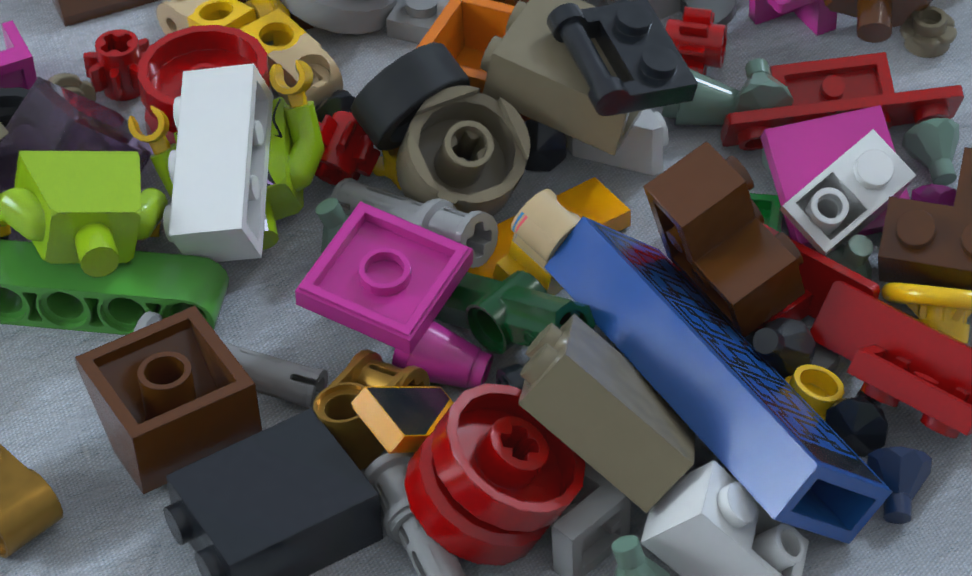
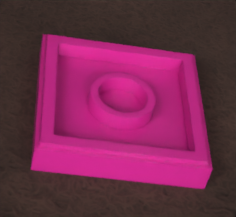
(808, 147)
(384, 277)

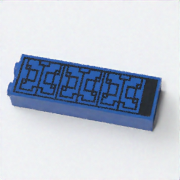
(718, 383)

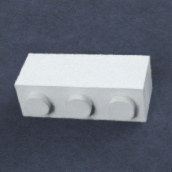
(220, 163)

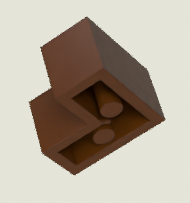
(720, 238)
(930, 240)

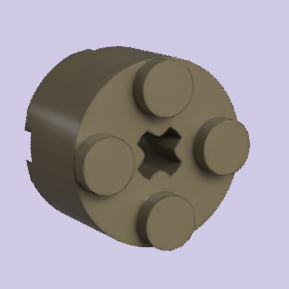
(474, 128)

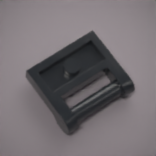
(636, 47)

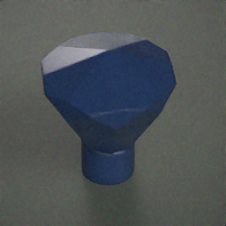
(904, 473)

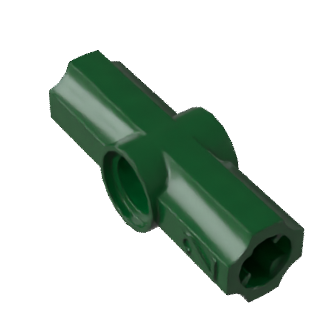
(508, 310)

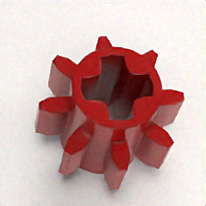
(699, 39)
(116, 64)
(346, 149)

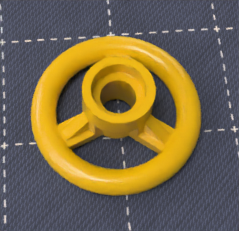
(934, 305)

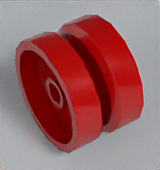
(187, 50)
(491, 477)

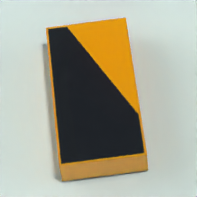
(401, 414)

